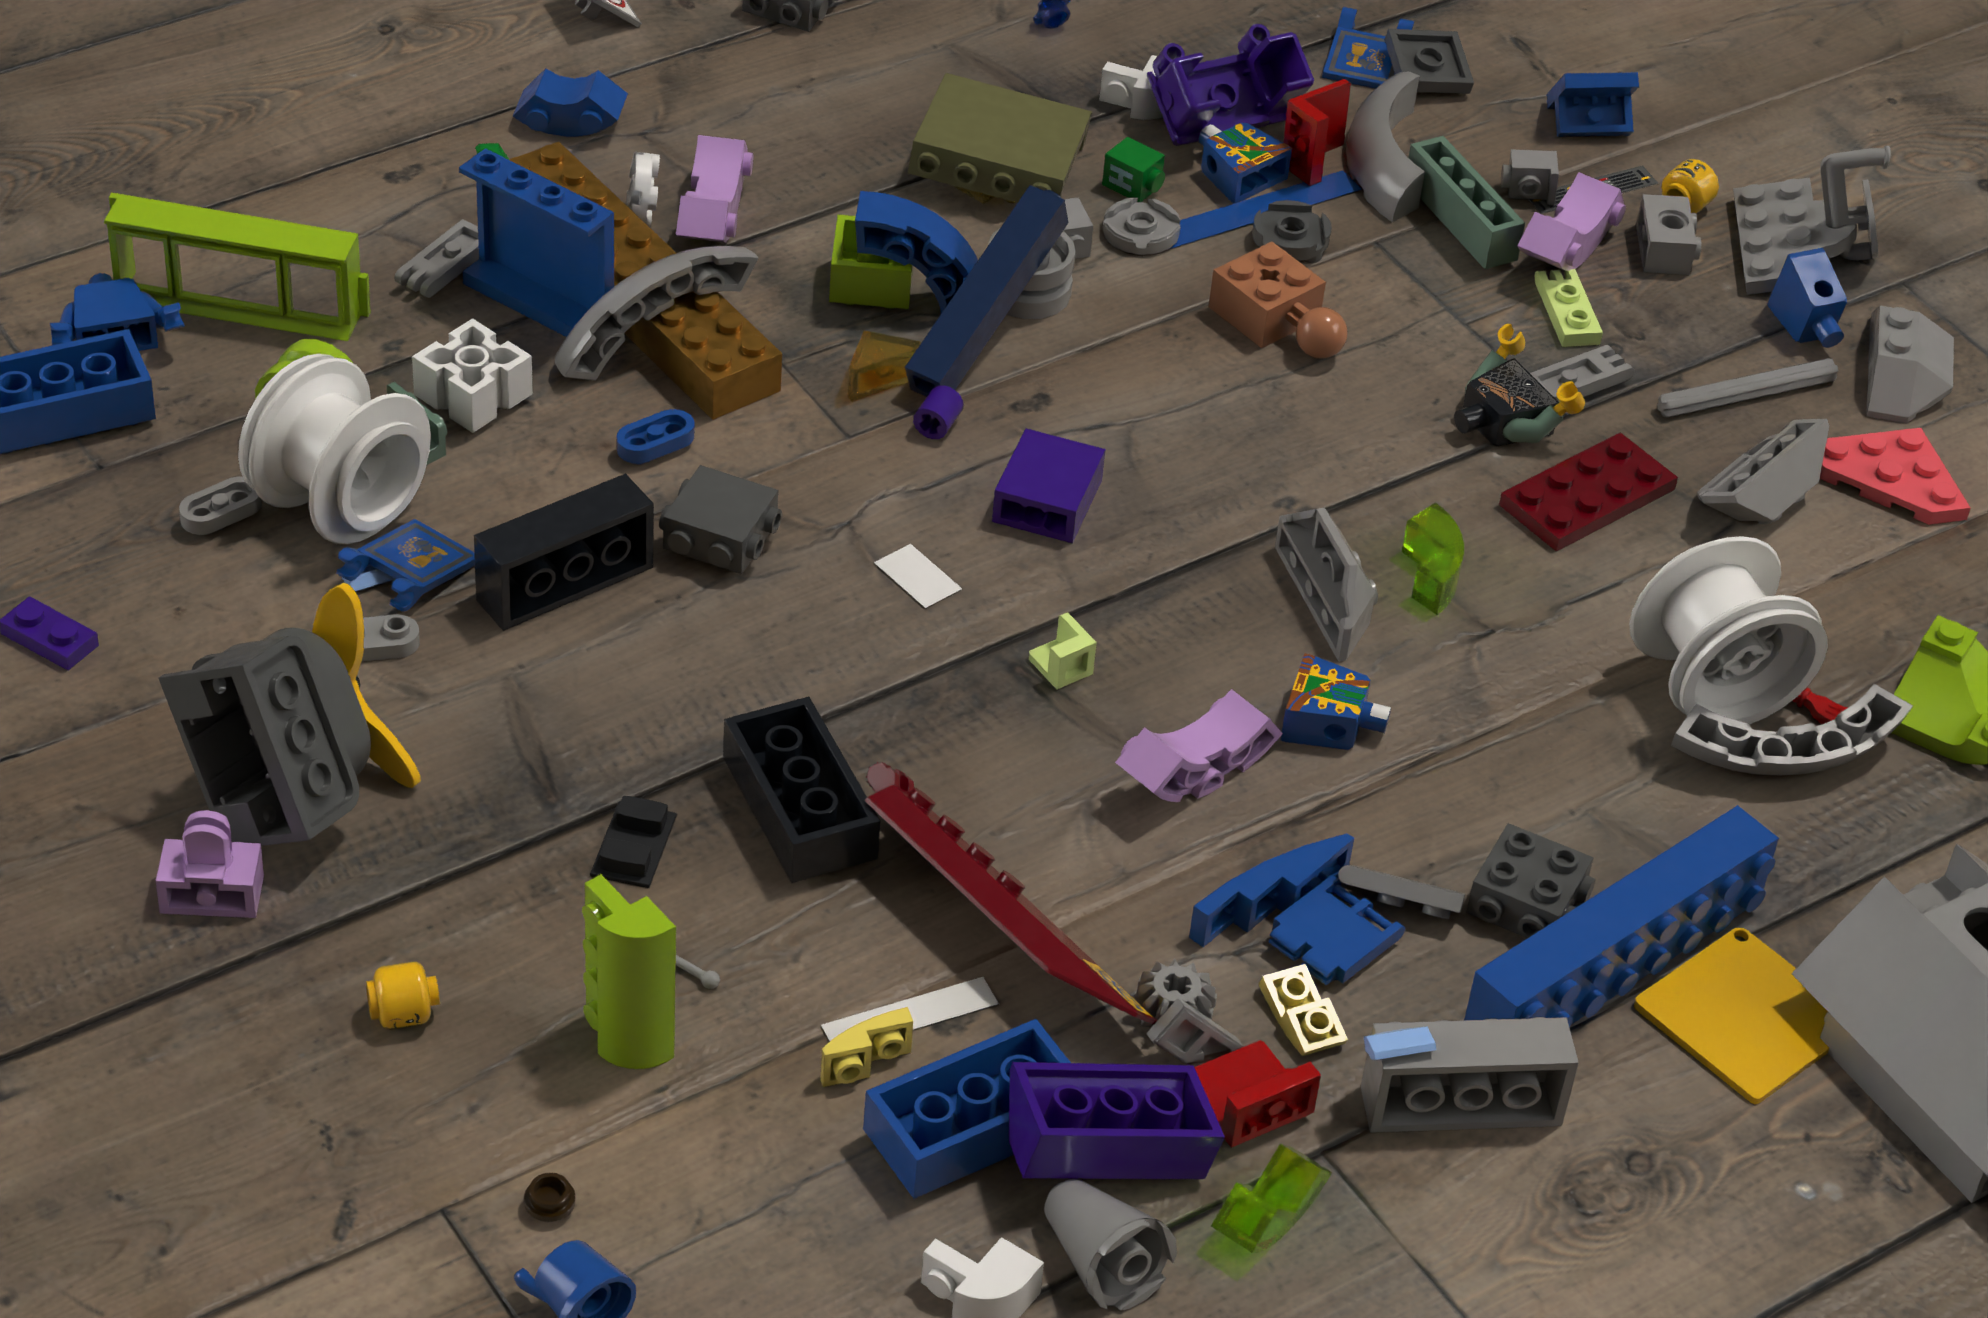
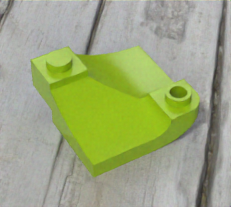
(1948, 694)

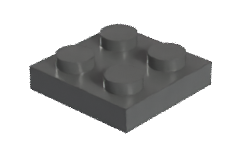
(1432, 56)

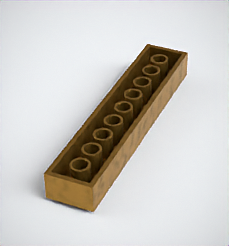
(701, 337)

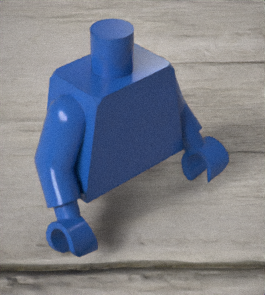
(111, 307)

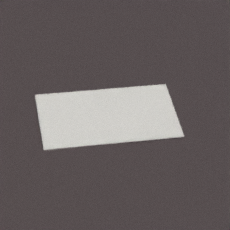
(918, 575)

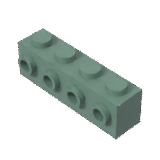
(1467, 203)

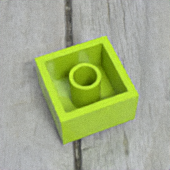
(865, 277)

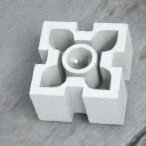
(472, 375)

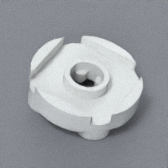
(642, 192)

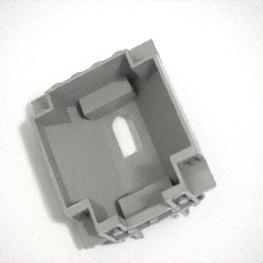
(1912, 1011)

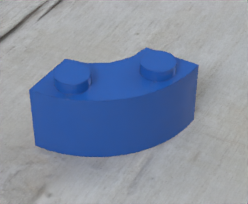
(570, 104)

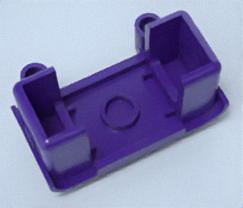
(1229, 89)

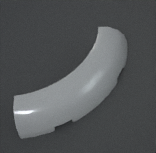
(1373, 156)
(645, 296)
(1791, 748)

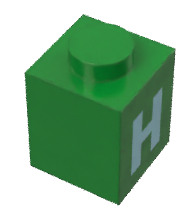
(1133, 169)

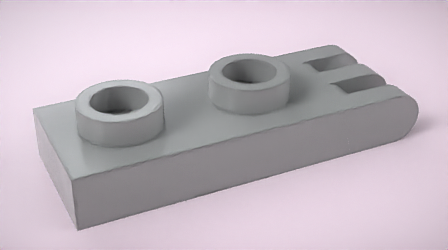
(441, 260)
(1588, 371)
(1396, 890)

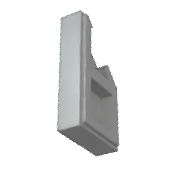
(1190, 1034)

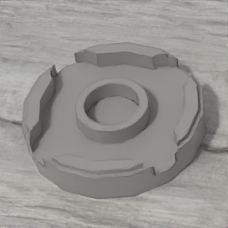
(1141, 226)

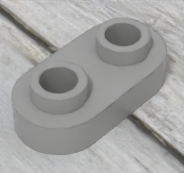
(218, 506)
(390, 637)

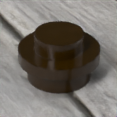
(549, 1197)

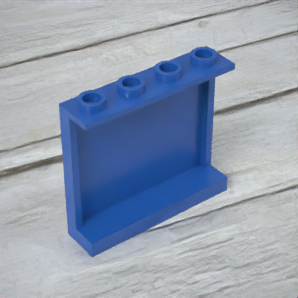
(538, 244)

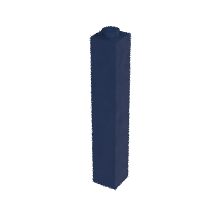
(988, 292)

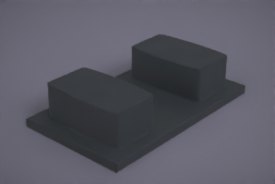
(634, 841)

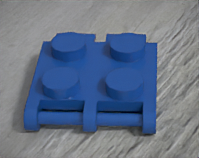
(1330, 934)

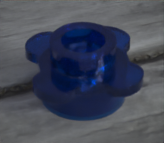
(1052, 13)

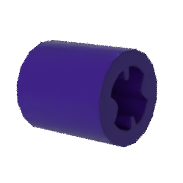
(938, 412)

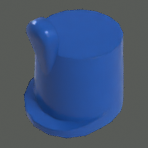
(580, 1283)

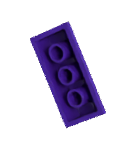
(1111, 1121)

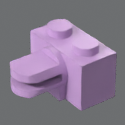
(208, 871)

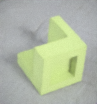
(1067, 657)

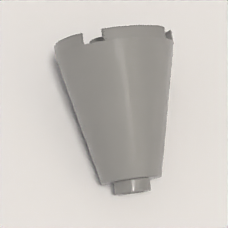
(1110, 1243)

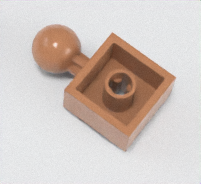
(1273, 296)

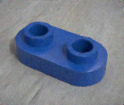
(655, 436)

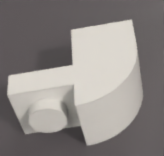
(1130, 89)
(994, 1288)

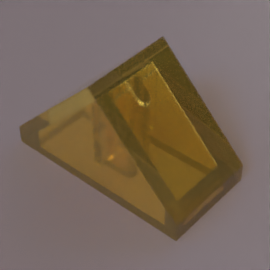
(879, 364)

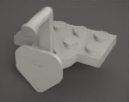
(1786, 220)

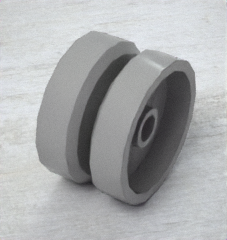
(1050, 285)

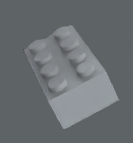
(1476, 1077)

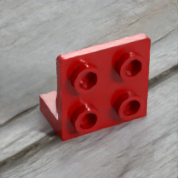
(1315, 126)
(1256, 1092)

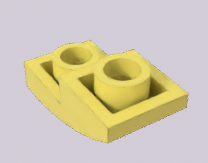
(1301, 1013)
(877, 1038)

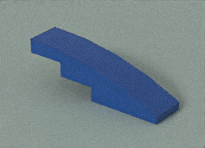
(1269, 886)

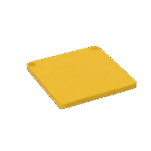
(1739, 1014)

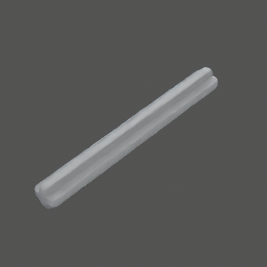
(1747, 387)

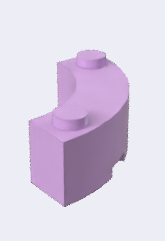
(718, 182)
(1577, 226)
(1202, 752)

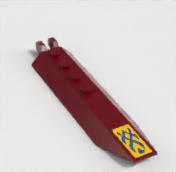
(993, 893)

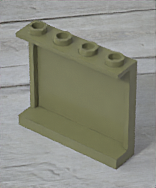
(997, 139)

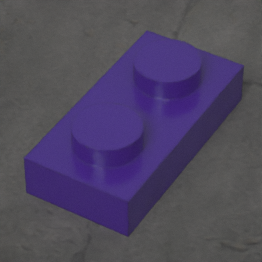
(48, 633)

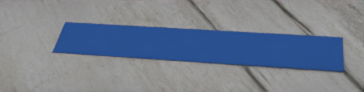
(1243, 212)

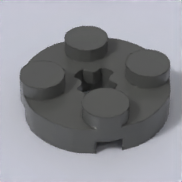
(1310, 231)

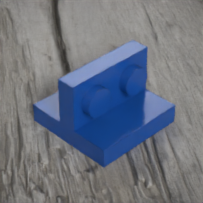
(1593, 104)

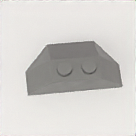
(1907, 364)
(1770, 474)
(1327, 577)

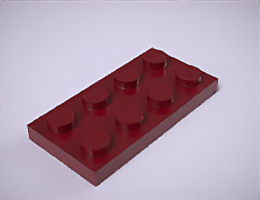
(1588, 491)

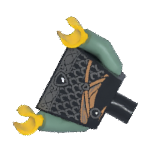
(1509, 402)

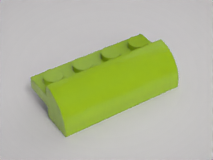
(629, 977)

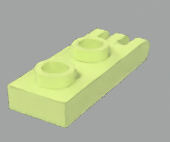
(1568, 308)

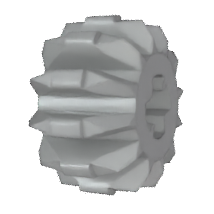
(1165, 984)

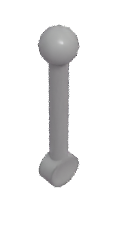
(709, 979)

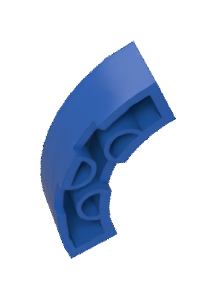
(916, 236)

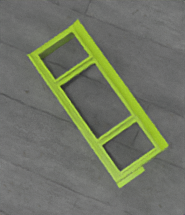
(245, 236)

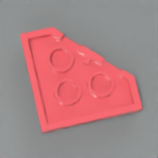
(1898, 470)

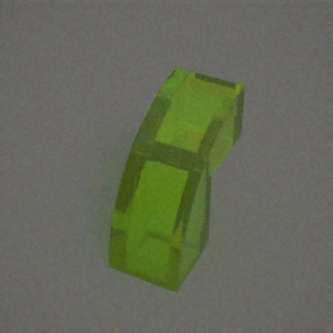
(1438, 548)
(1266, 1212)

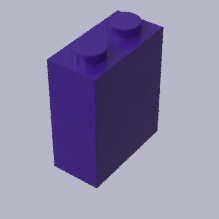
(1048, 485)

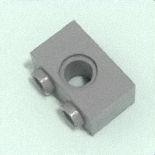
(1667, 234)

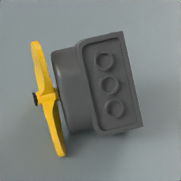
(285, 727)

